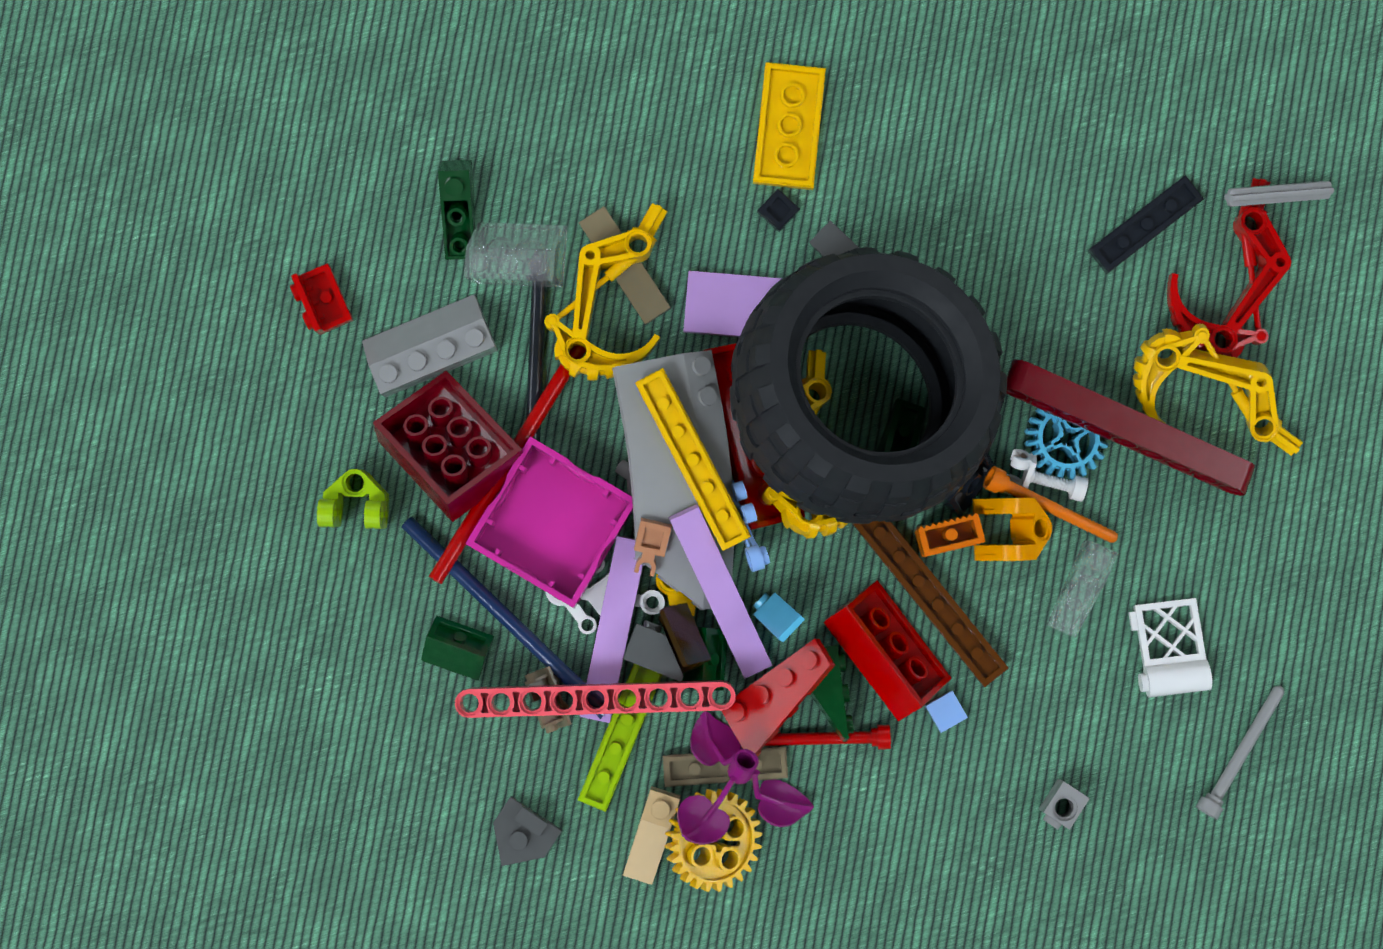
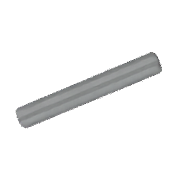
(1278, 193)

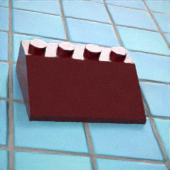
(447, 444)

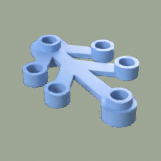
(756, 556)

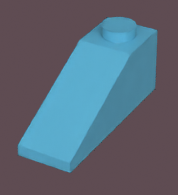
(777, 616)

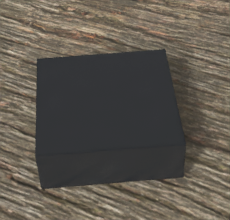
(778, 210)

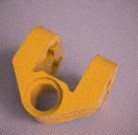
(1028, 529)

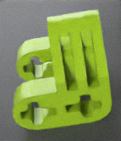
(376, 508)

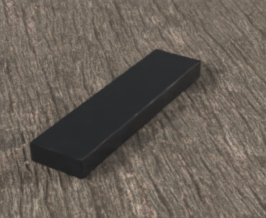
(1145, 224)

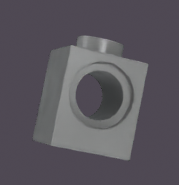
(1076, 804)

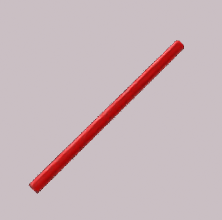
(527, 430)

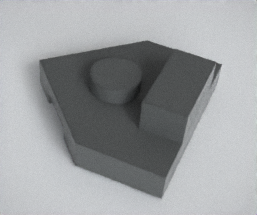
(523, 833)

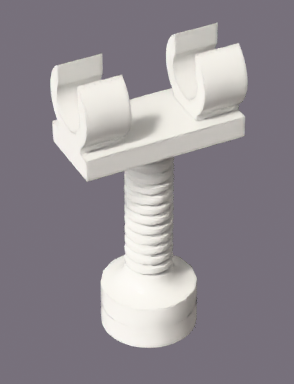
(1024, 461)

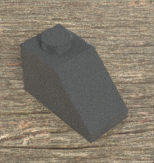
(653, 651)

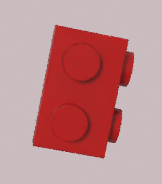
(321, 299)

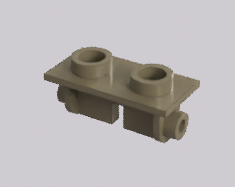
(546, 677)

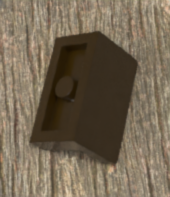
(684, 637)

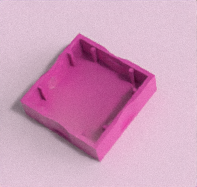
(552, 522)

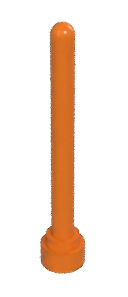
(998, 481)

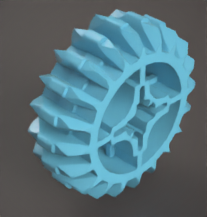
(1072, 451)

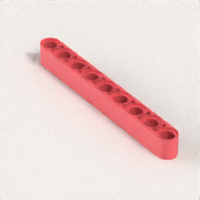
(581, 706)

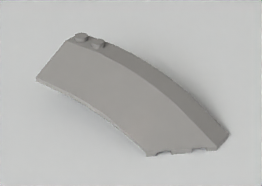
(655, 477)

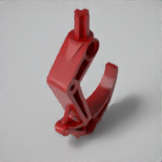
(1259, 248)

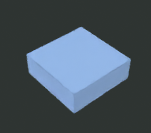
(946, 711)

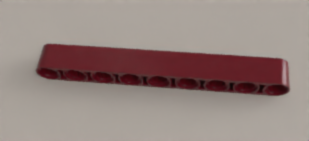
(1128, 427)

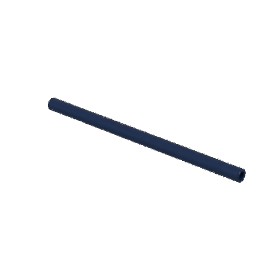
(499, 611)

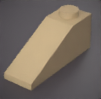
(651, 836)

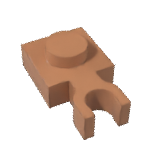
(651, 541)

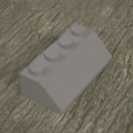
(428, 346)

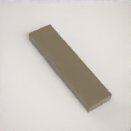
(635, 280)
(687, 770)

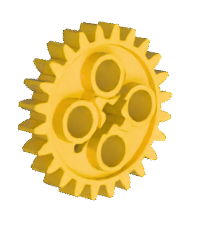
(708, 868)

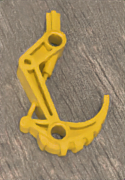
(616, 257)
(1253, 376)
(790, 513)

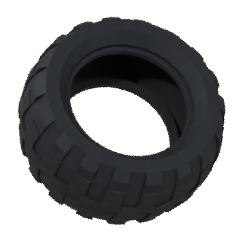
(931, 323)

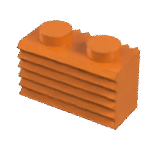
(949, 534)

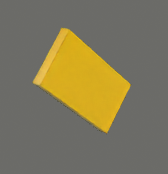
(789, 126)

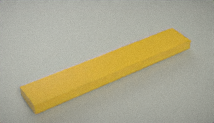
(693, 459)

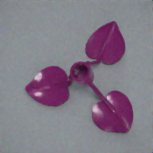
(703, 821)

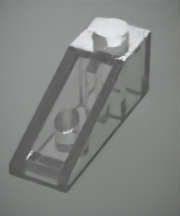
(1082, 587)

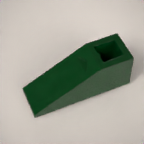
(457, 206)
(832, 696)

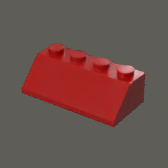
(888, 651)

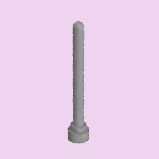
(1212, 803)

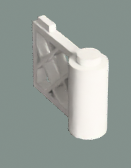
(1176, 673)

